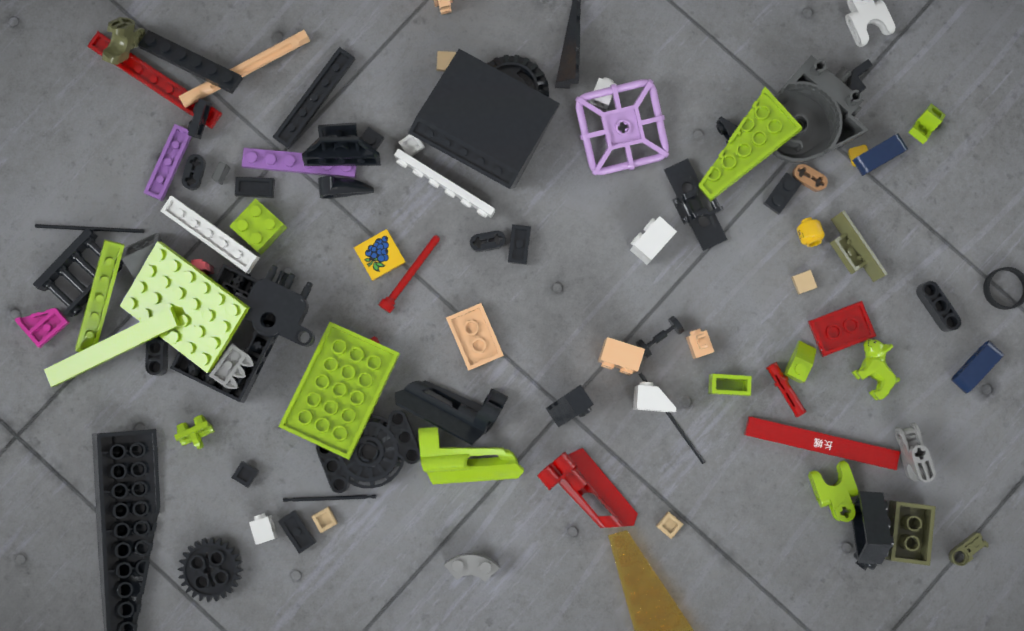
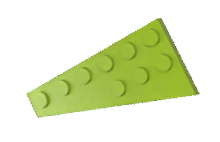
(756, 137)

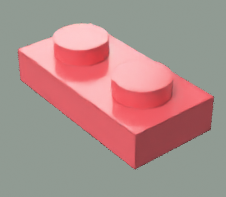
(203, 266)

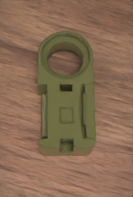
(968, 547)

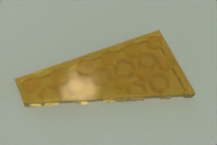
(646, 597)

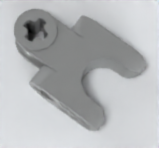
(914, 454)

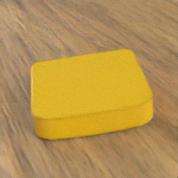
(856, 151)

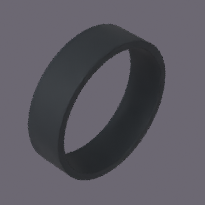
(986, 288)

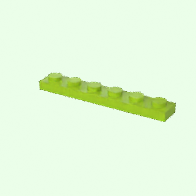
(99, 294)

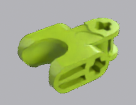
(836, 495)

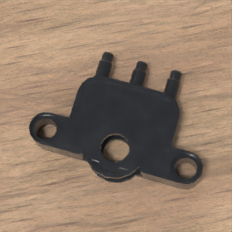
(287, 306)

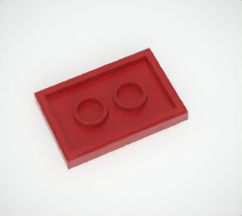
(842, 328)

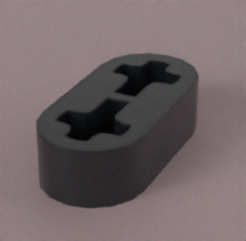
(189, 171)
(489, 245)

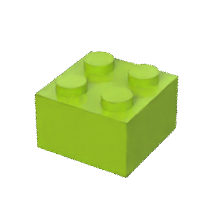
(258, 226)

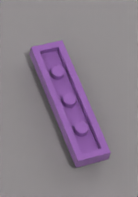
(168, 163)

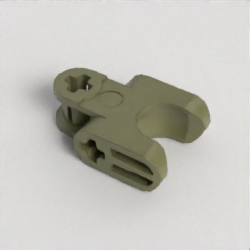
(123, 39)

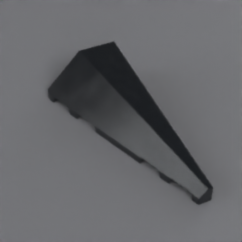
(569, 63)

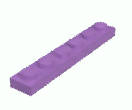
(290, 162)

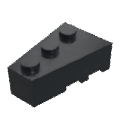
(570, 406)

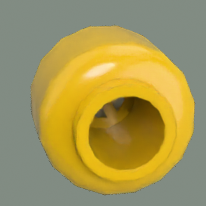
(810, 232)

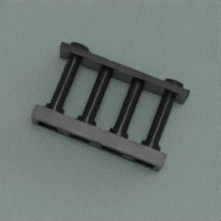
(60, 268)

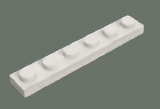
(437, 180)
(210, 234)

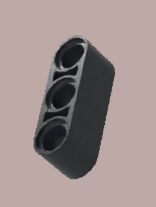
(947, 310)
(152, 357)

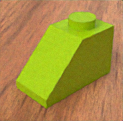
(800, 362)

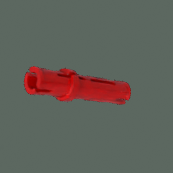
(786, 389)

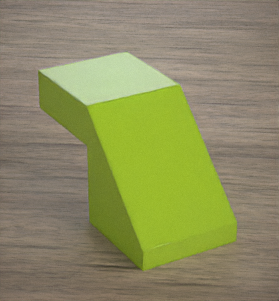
(926, 123)

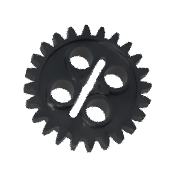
(192, 572)

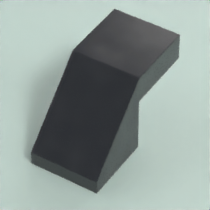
(854, 81)

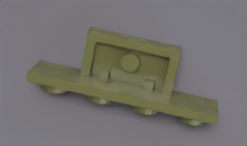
(854, 250)

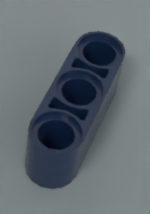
(880, 154)
(977, 366)

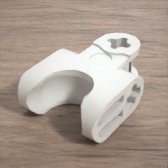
(868, 12)

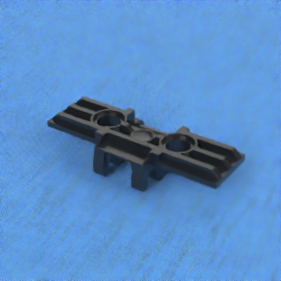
(691, 208)

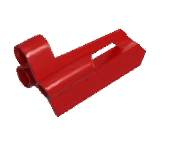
(581, 475)

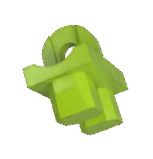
(194, 434)

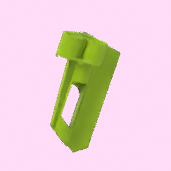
(452, 463)

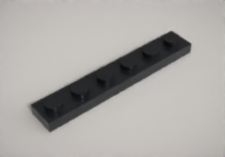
(190, 61)
(314, 97)

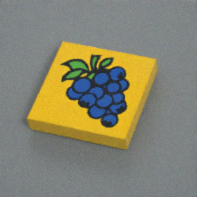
(379, 255)

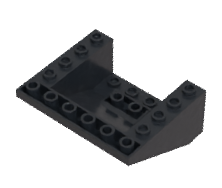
(484, 119)

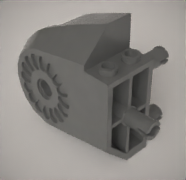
(822, 108)

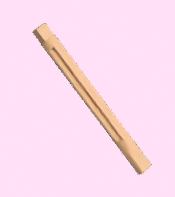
(248, 66)

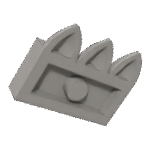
(230, 366)

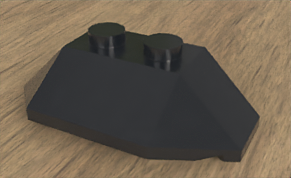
(341, 151)

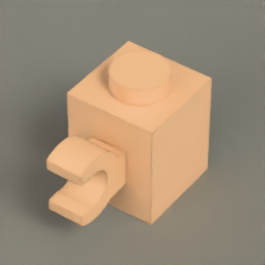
(699, 343)

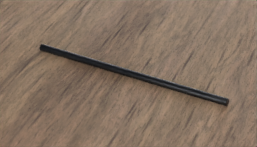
(91, 228)
(679, 428)

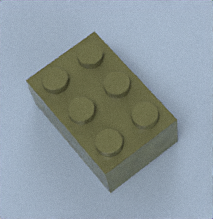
(912, 532)

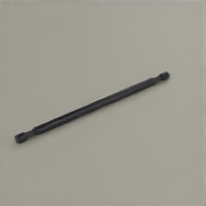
(329, 498)

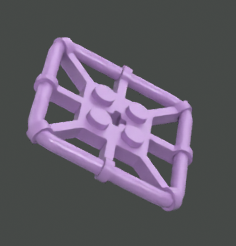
(611, 120)

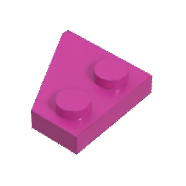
(42, 325)

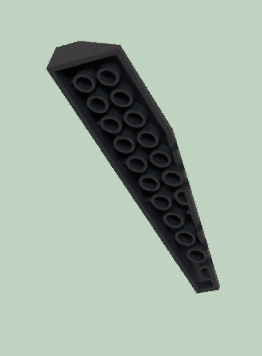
(126, 520)

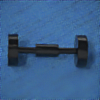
(675, 324)

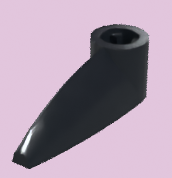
(336, 187)

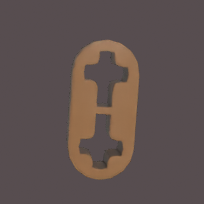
(811, 173)

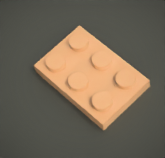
(474, 336)

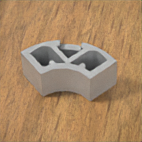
(472, 564)

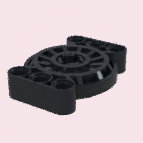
(388, 451)

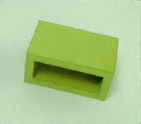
(729, 385)

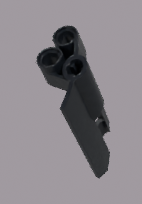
(463, 420)

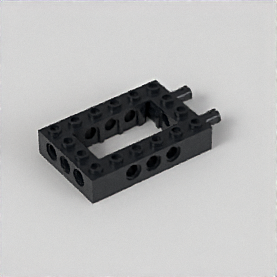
(258, 349)

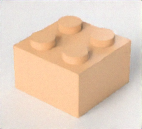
(620, 355)

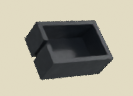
(871, 528)

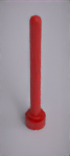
(388, 303)

